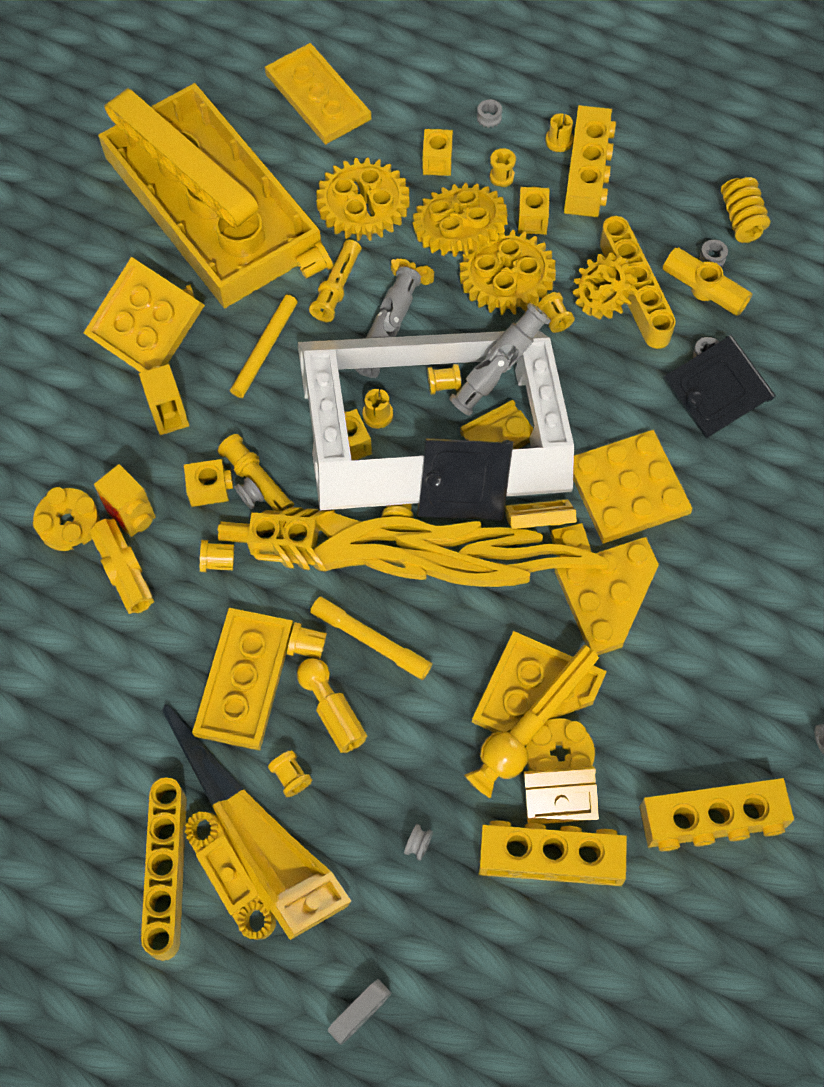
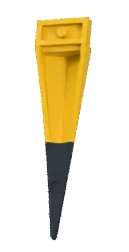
(284, 873)

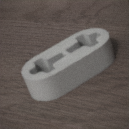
(359, 1012)

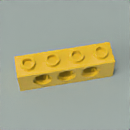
(588, 161)
(766, 796)
(606, 870)

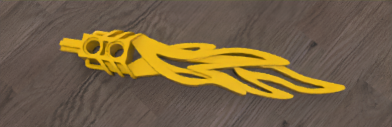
(421, 543)

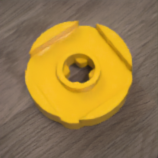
(53, 507)
(565, 733)

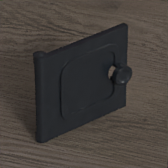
(719, 386)
(469, 480)

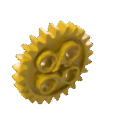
(347, 210)
(460, 219)
(508, 273)

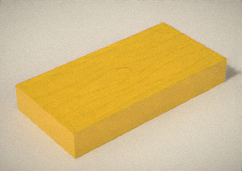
(224, 257)

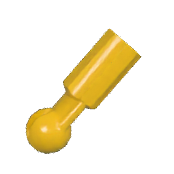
(332, 707)

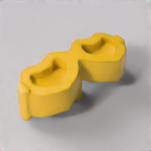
(425, 272)

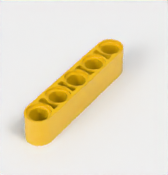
(620, 240)
(172, 883)

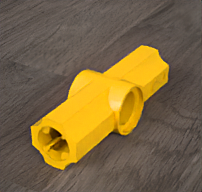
(707, 281)
(121, 566)

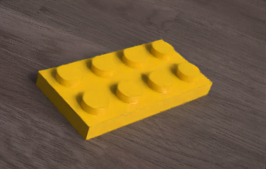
(318, 93)
(243, 679)

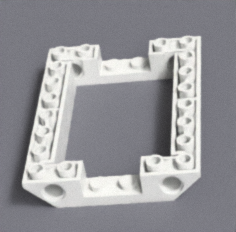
(396, 481)

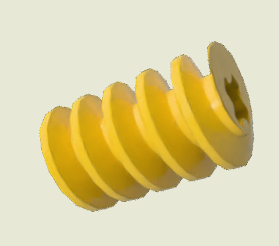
(745, 208)

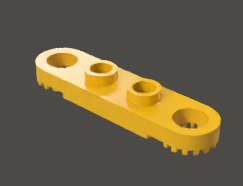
(228, 875)

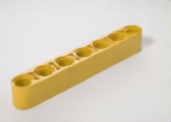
(182, 158)

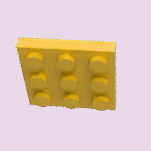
(143, 317)
(629, 486)

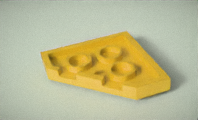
(609, 598)
(521, 679)

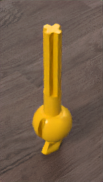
(505, 752)

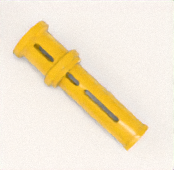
(348, 255)
(247, 465)

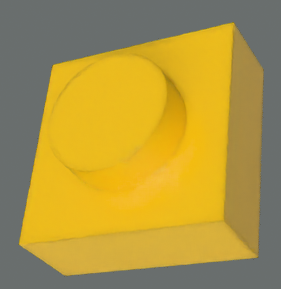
(571, 536)

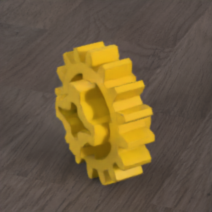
(603, 286)

